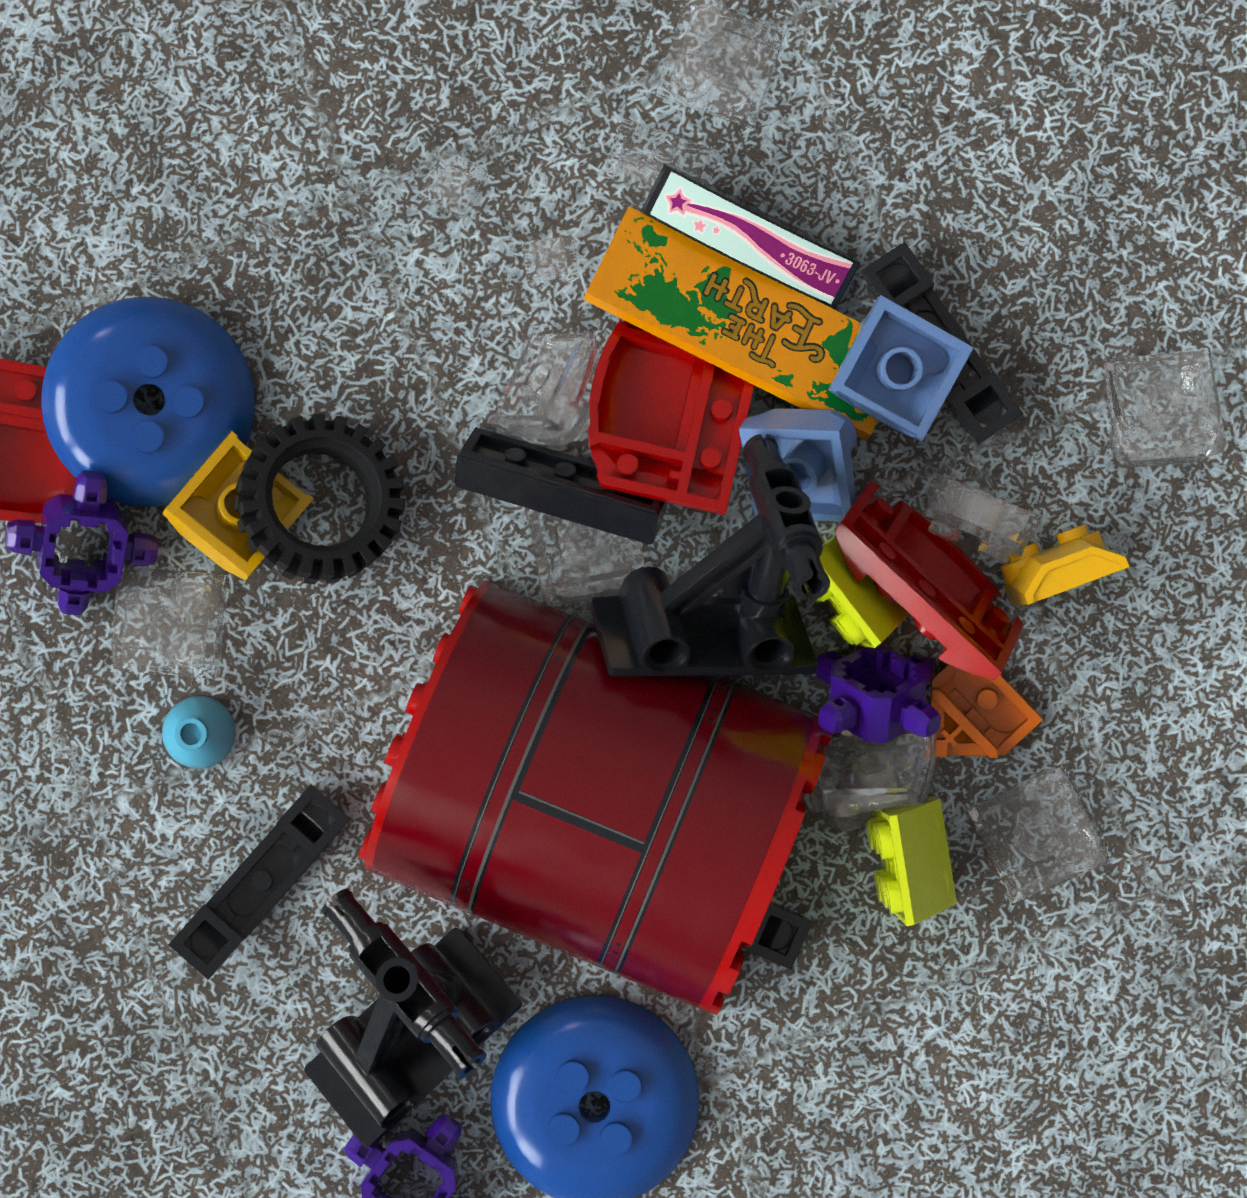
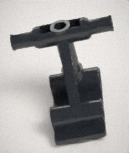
(754, 621)
(422, 1027)

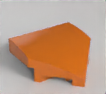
(979, 714)

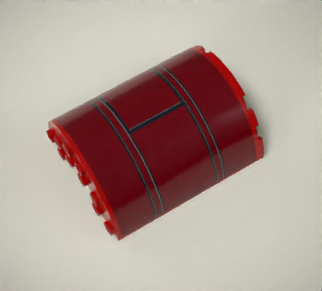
(593, 804)

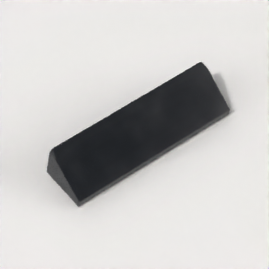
(553, 485)

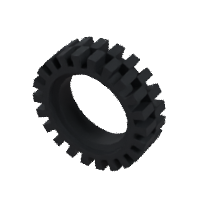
(353, 449)

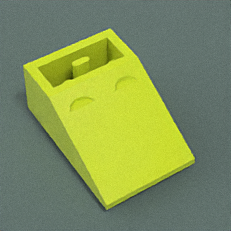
(860, 610)
(914, 861)

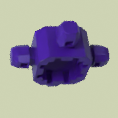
(74, 578)
(876, 694)
(441, 1137)

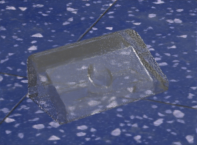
(642, 151)

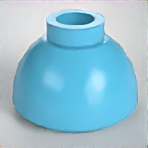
(198, 732)

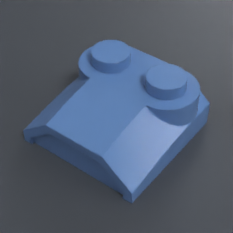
(900, 368)
(818, 450)

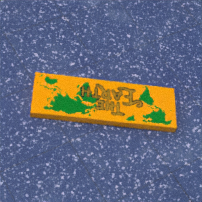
(726, 314)

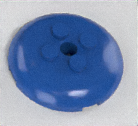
(133, 347)
(607, 1049)

